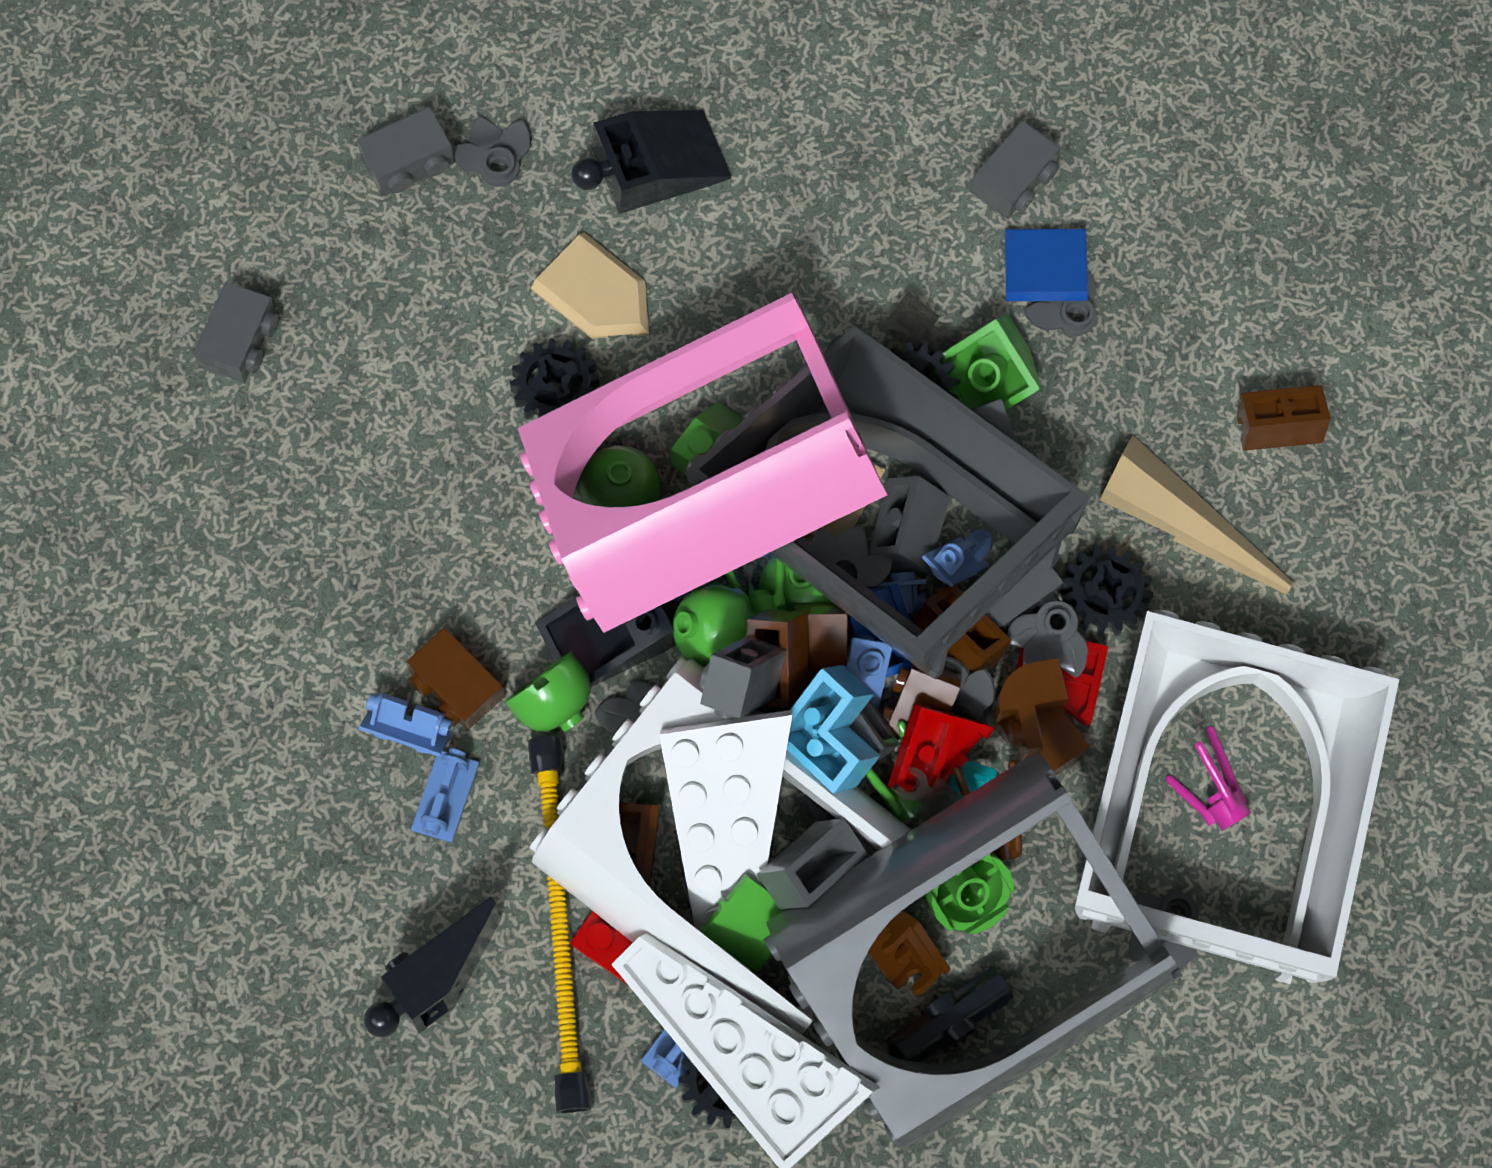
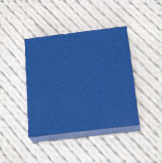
(1046, 265)

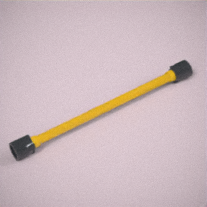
(571, 1085)

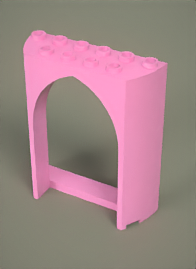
(659, 550)

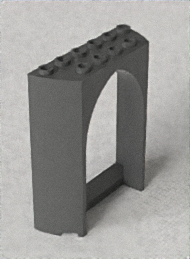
(940, 439)
(832, 936)

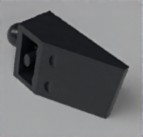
(659, 157)
(615, 649)
(434, 975)

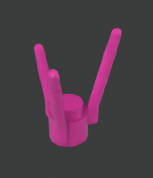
(1229, 803)

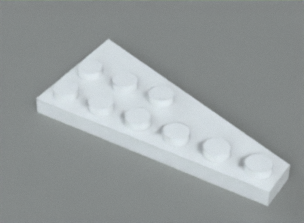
(724, 800)
(764, 1071)

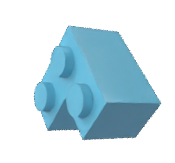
(822, 733)

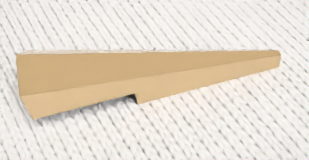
(1160, 498)

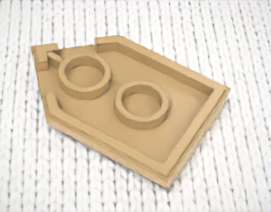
(595, 290)

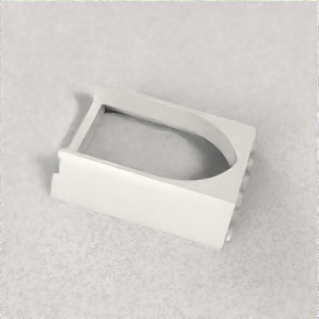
(1345, 730)
(591, 860)

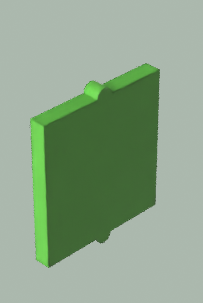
(741, 923)

